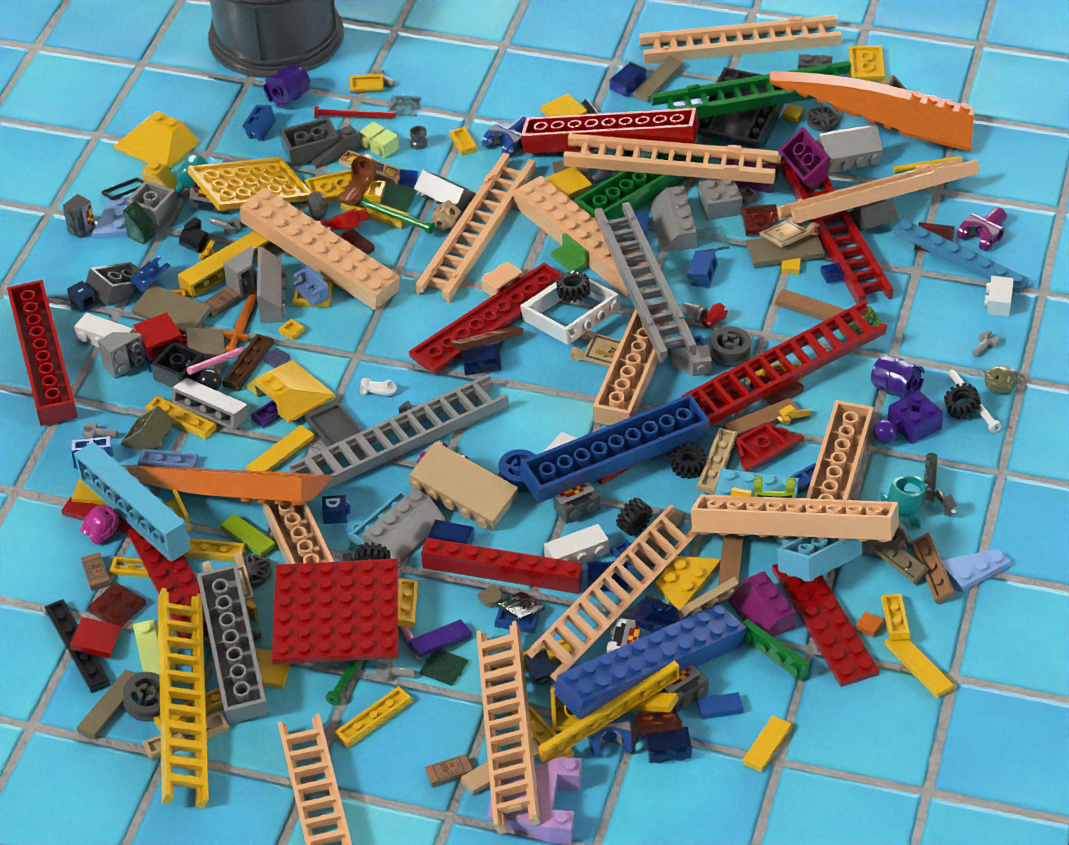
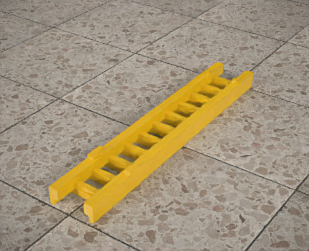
(197, 695)

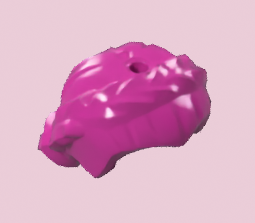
(100, 524)

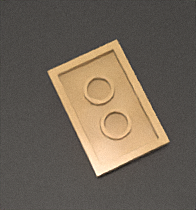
(710, 598)

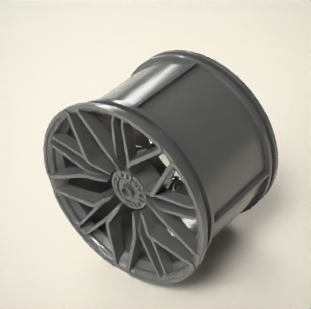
(273, 34)

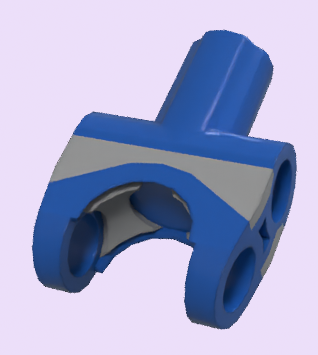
(506, 136)
(616, 731)

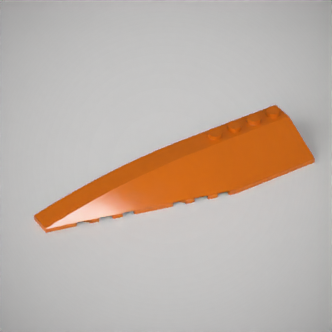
(908, 111)
(235, 483)

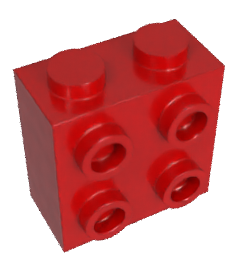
(157, 334)

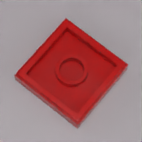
(95, 637)

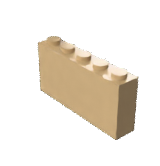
(463, 486)

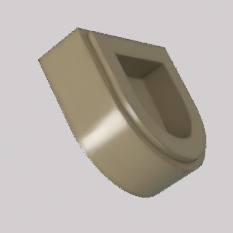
(490, 596)

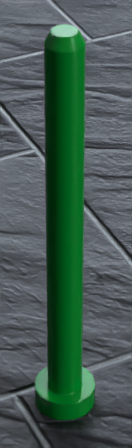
(428, 227)
(333, 697)

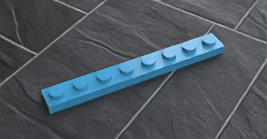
(957, 254)

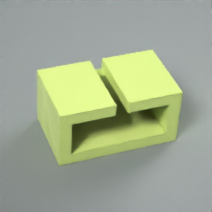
(380, 144)

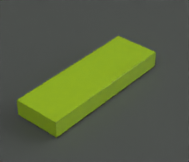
(246, 533)

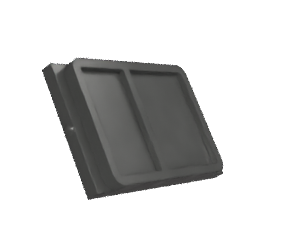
(332, 423)

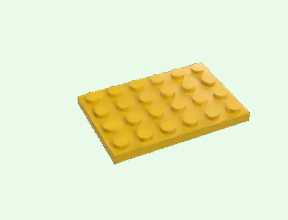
(235, 182)

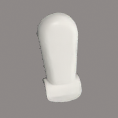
(384, 388)

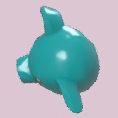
(183, 177)
(908, 501)

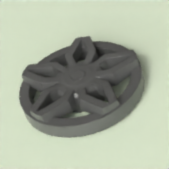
(822, 118)
(254, 569)

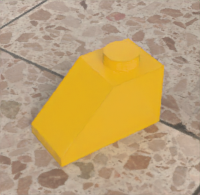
(159, 174)

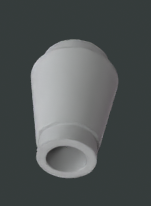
(694, 311)

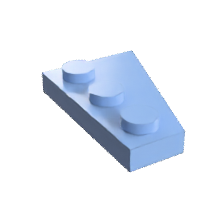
(112, 220)
(975, 568)

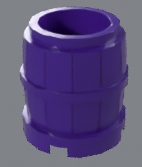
(286, 85)
(896, 376)

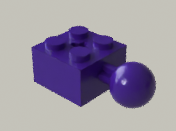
(911, 417)

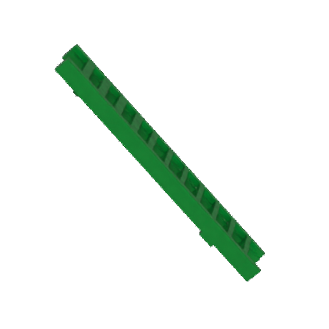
(740, 102)

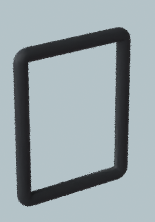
(104, 192)

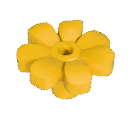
(207, 250)

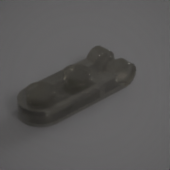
(930, 476)

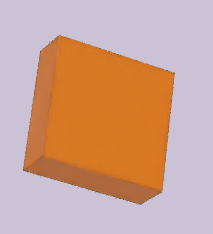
(869, 624)

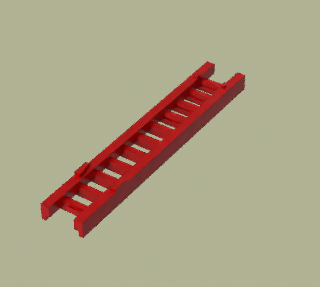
(832, 244)
(779, 353)

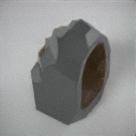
(317, 205)

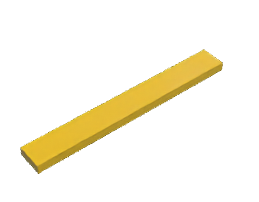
(608, 712)

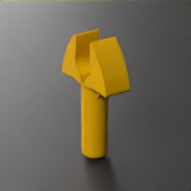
(789, 413)

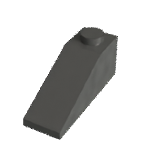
(348, 140)

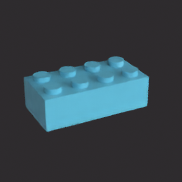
(745, 480)
(815, 557)

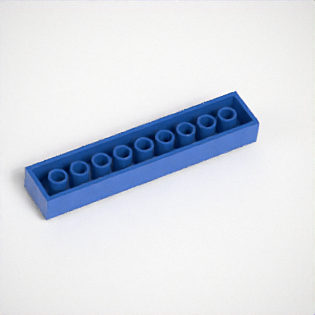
(614, 448)
(686, 642)

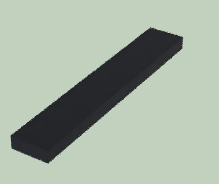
(86, 663)

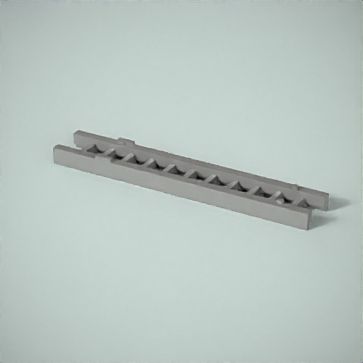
(633, 285)
(396, 425)

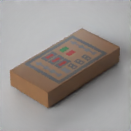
(221, 300)
(95, 571)
(448, 770)

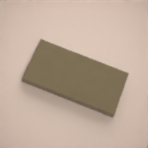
(765, 253)
(181, 309)

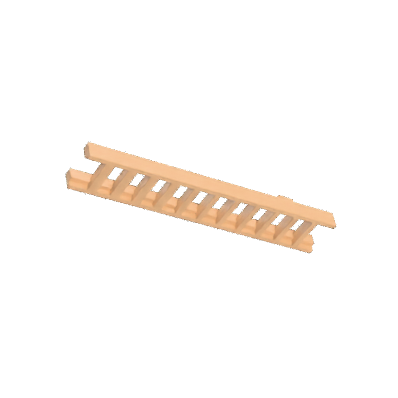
(741, 46)
(670, 167)
(873, 191)
(487, 231)
(605, 579)
(493, 725)
(329, 783)

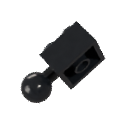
(172, 367)

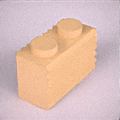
(500, 278)

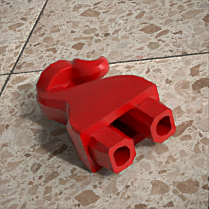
(346, 220)

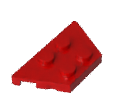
(764, 444)

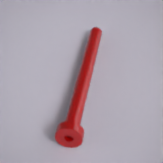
(352, 113)

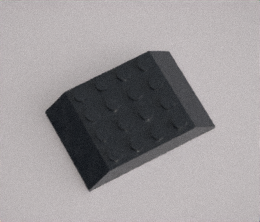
(743, 127)

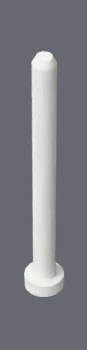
(994, 425)

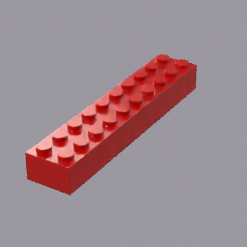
(552, 132)
(42, 353)

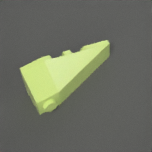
(147, 643)

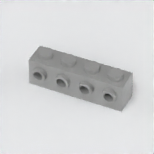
(209, 403)

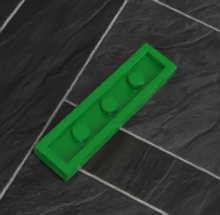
(776, 651)

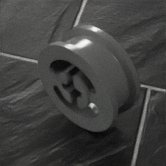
(734, 344)
(137, 689)

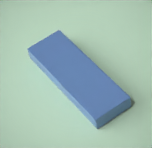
(167, 459)

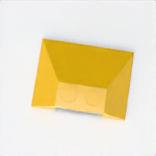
(158, 139)
(292, 390)

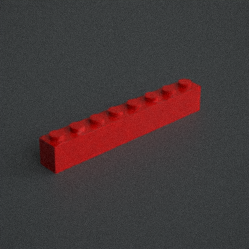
(502, 565)

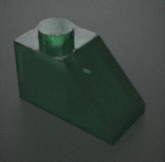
(138, 223)

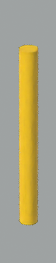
(912, 166)

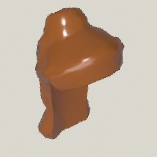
(362, 174)

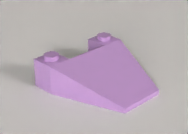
(555, 825)

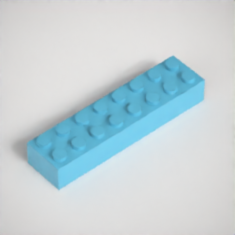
(133, 501)

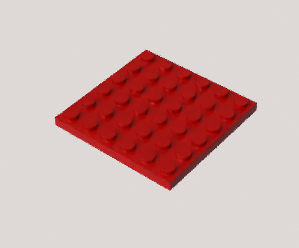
(335, 611)

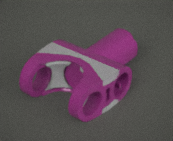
(984, 228)

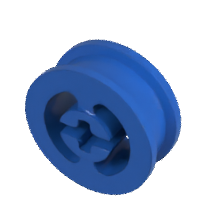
(508, 467)

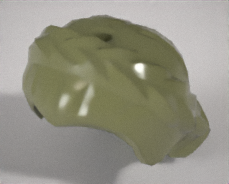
(1005, 383)

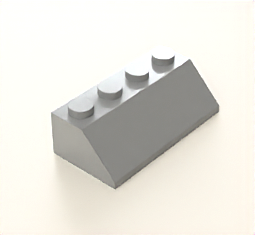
(852, 147)
(673, 220)
(270, 287)
(405, 525)

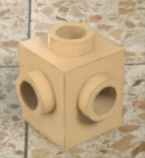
(445, 215)

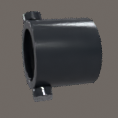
(193, 237)

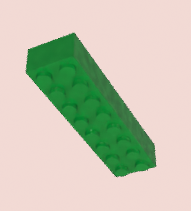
(629, 187)

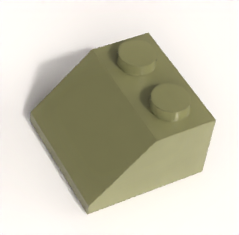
(148, 430)

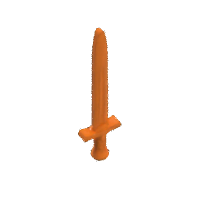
(237, 334)

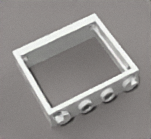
(534, 307)

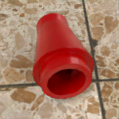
(716, 314)

